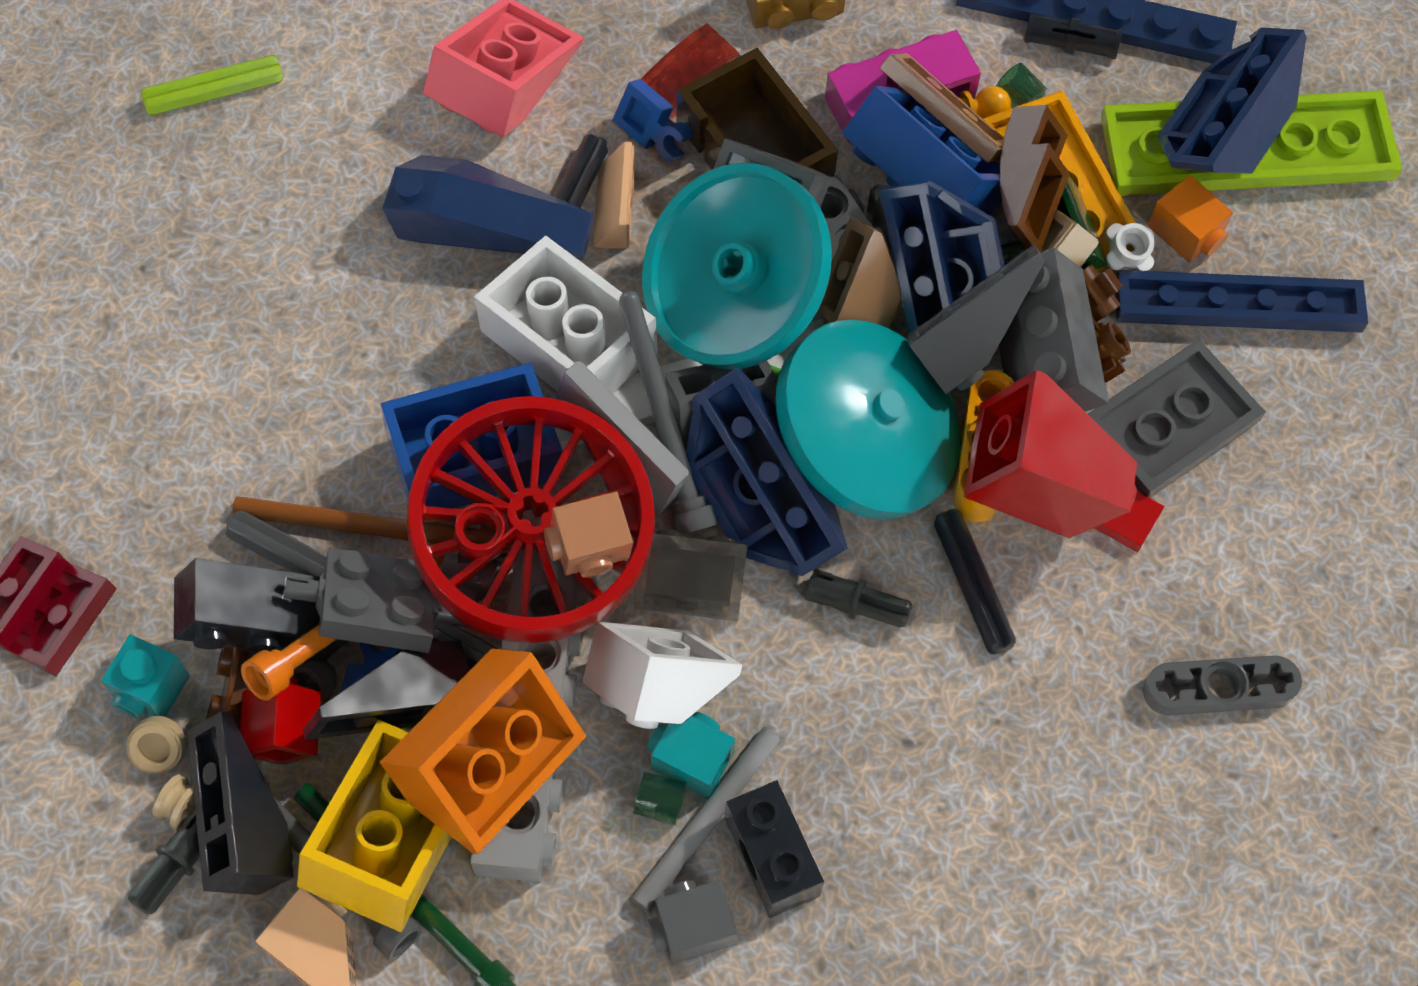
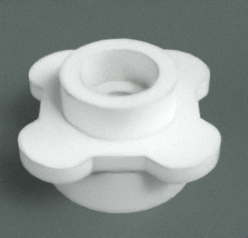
(1136, 235)

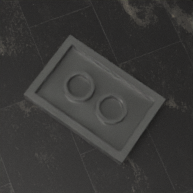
(1177, 416)

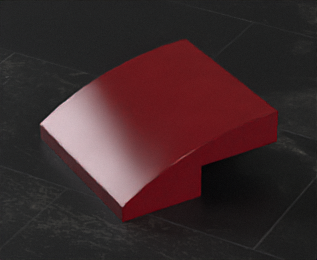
(47, 604)

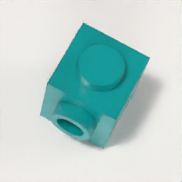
(144, 678)
(692, 752)

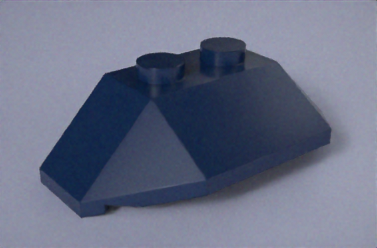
(1237, 105)
(937, 247)
(753, 481)

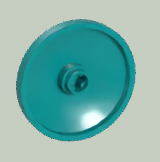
(736, 266)
(867, 420)

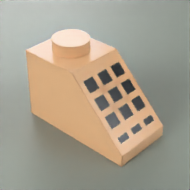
(311, 941)

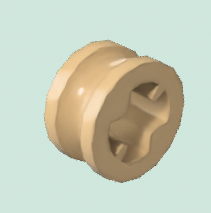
(174, 801)

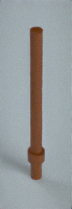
(353, 521)

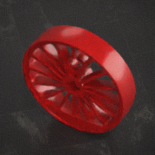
(613, 461)

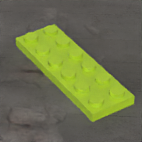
(1323, 142)

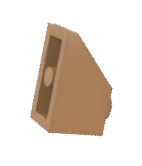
(861, 279)

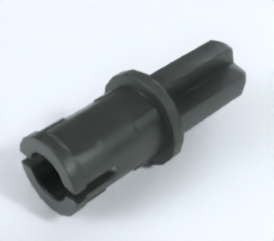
(856, 599)
(169, 867)

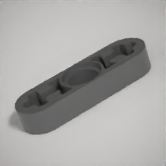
(1258, 667)

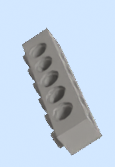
(525, 851)

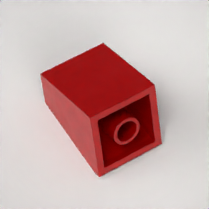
(1047, 460)

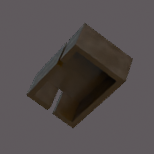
(755, 108)

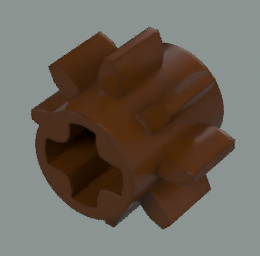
(1101, 291)
(1112, 349)

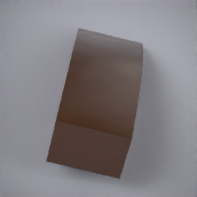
(1032, 172)

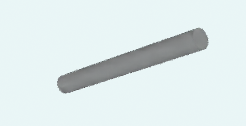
(705, 819)

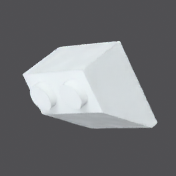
(655, 672)

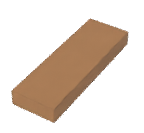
(944, 105)

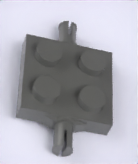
(372, 601)

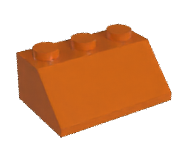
(485, 748)

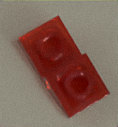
(689, 60)

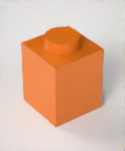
(1191, 219)

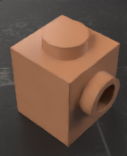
(589, 535)

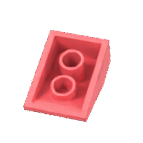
(499, 65)

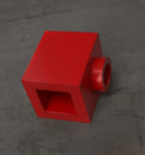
(276, 726)

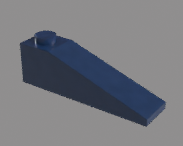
(479, 209)

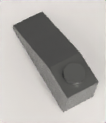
(968, 331)

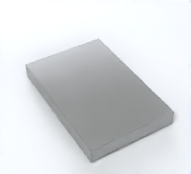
(661, 466)

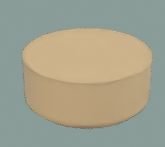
(156, 745)

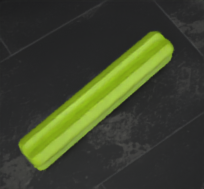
(211, 84)

